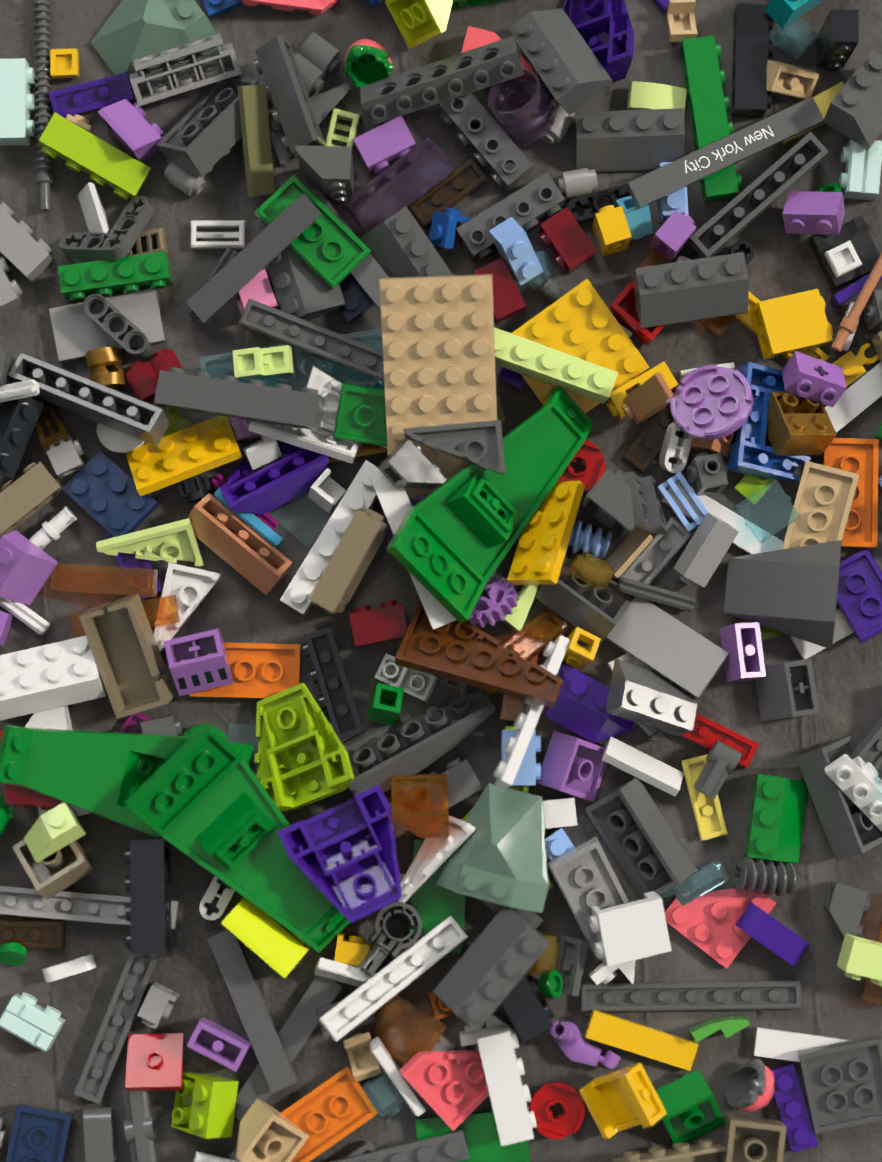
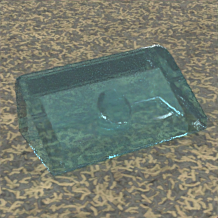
(700, 882)

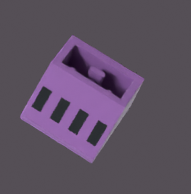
(198, 662)

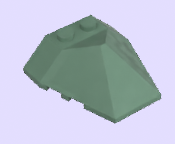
(147, 28)
(504, 854)

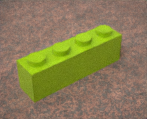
(94, 157)

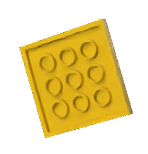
(587, 330)

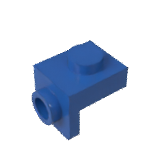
(444, 227)

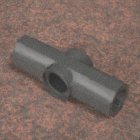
(139, 1126)

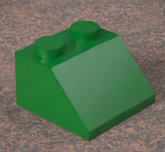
(689, 1108)

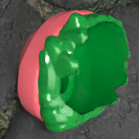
(367, 63)

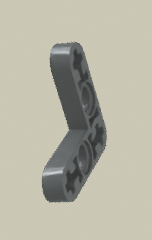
(115, 243)

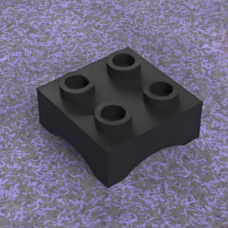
(858, 234)

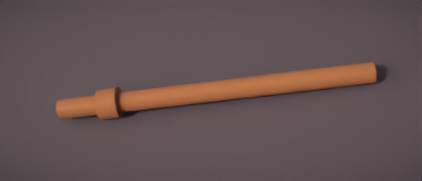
(849, 324)

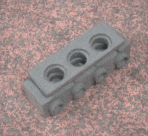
(184, 74)

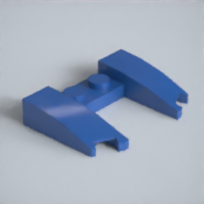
(748, 452)

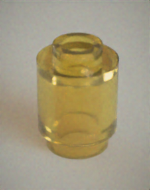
(592, 570)
(548, 958)

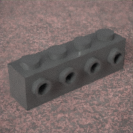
(486, 139)
(525, 206)

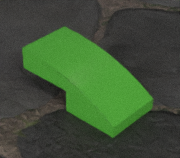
(727, 1025)

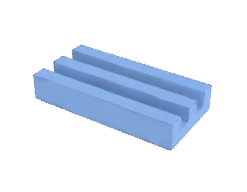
(671, 482)

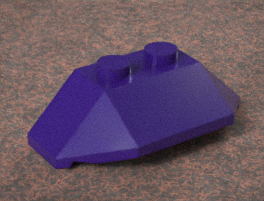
(274, 482)
(583, 707)

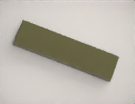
(256, 139)

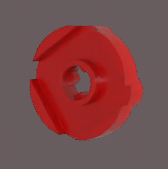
(594, 464)
(570, 1101)

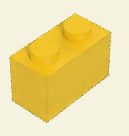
(611, 230)

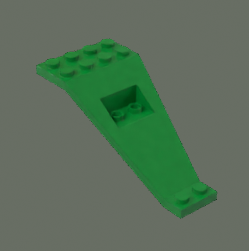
(474, 518)
(90, 766)
(227, 822)

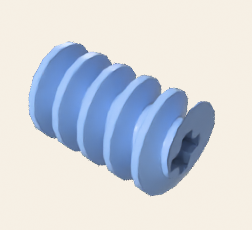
(589, 541)

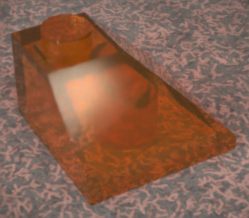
(421, 804)
(407, 1028)

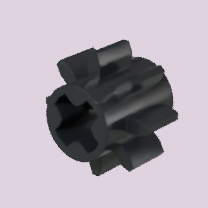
(194, 488)

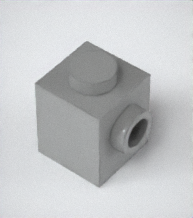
(66, 457)

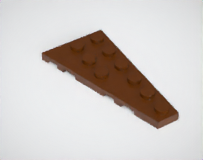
(476, 659)

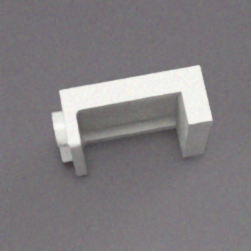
(630, 930)

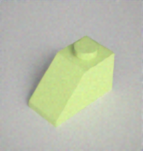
(53, 832)

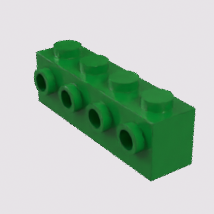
(115, 276)

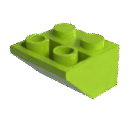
(205, 1105)

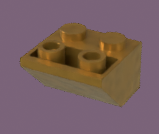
(798, 425)

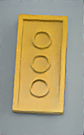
(183, 455)
(546, 537)

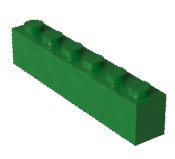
(708, 110)

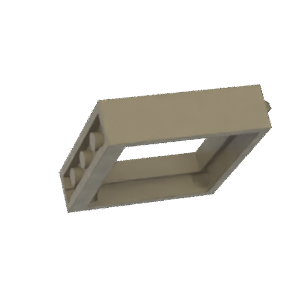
(350, 561)

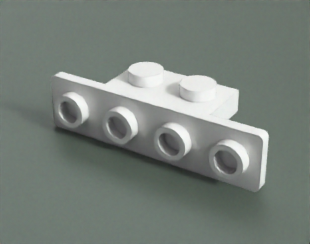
(860, 784)

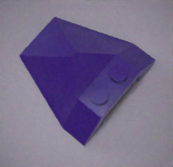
(606, 31)
(349, 853)

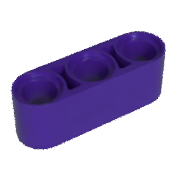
(772, 934)

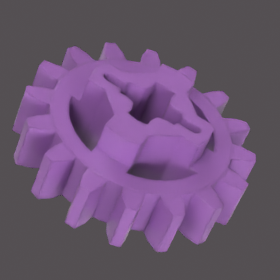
(494, 603)

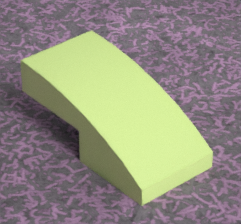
(655, 96)
(263, 362)

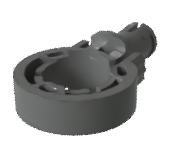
(380, 950)

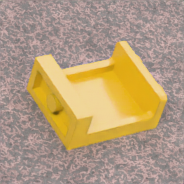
(791, 323)
(622, 1100)

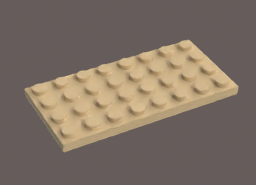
(437, 358)

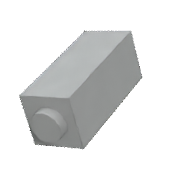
(705, 550)

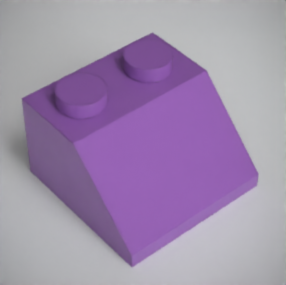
(131, 129)
(22, 568)
(573, 766)

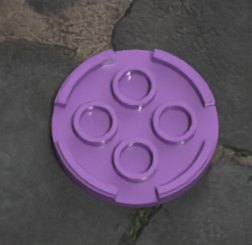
(711, 402)

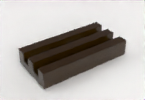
(54, 437)

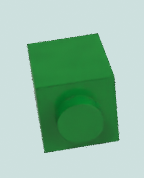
(384, 704)

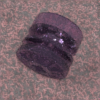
(522, 108)

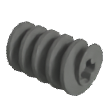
(764, 876)

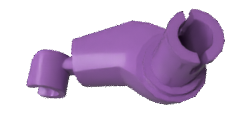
(576, 1049)

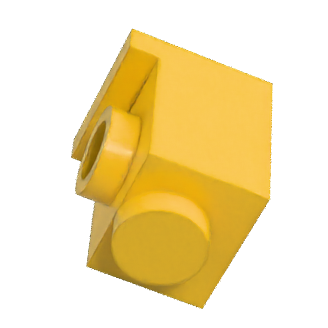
(577, 655)
(351, 950)

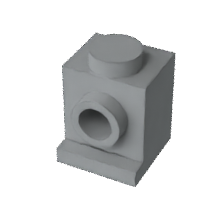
(157, 1005)

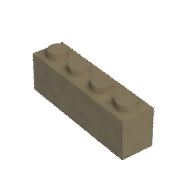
(26, 496)

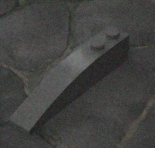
(413, 741)

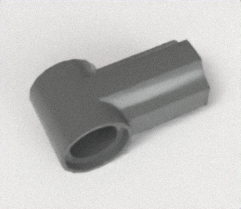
(720, 762)

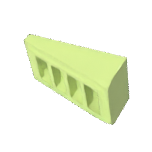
(355, 118)
(524, 601)

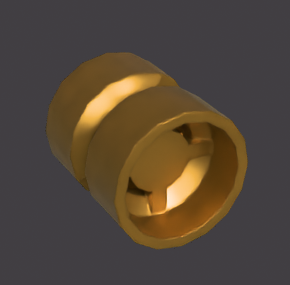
(105, 368)

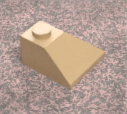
(268, 1135)

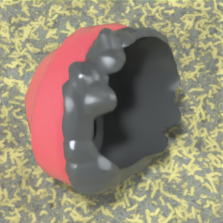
(749, 1086)

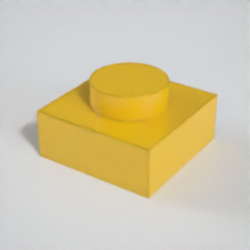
(64, 63)

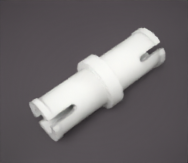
(53, 528)

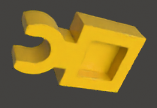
(853, 365)

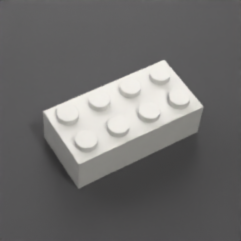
(48, 678)

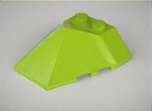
(298, 750)

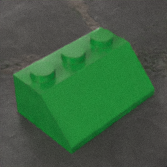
(775, 818)

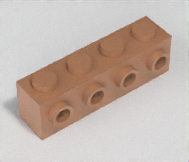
(238, 544)

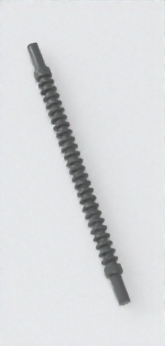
(44, 177)

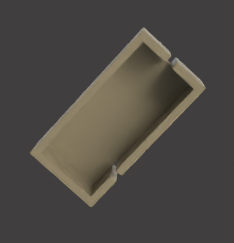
(127, 656)

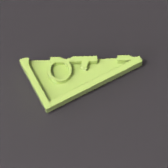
(163, 542)

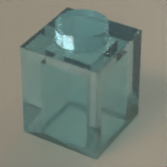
(795, 38)
(383, 1095)

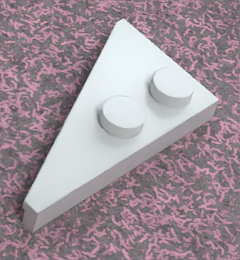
(190, 588)
(432, 855)

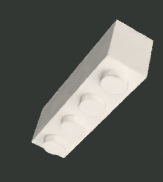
(505, 1085)

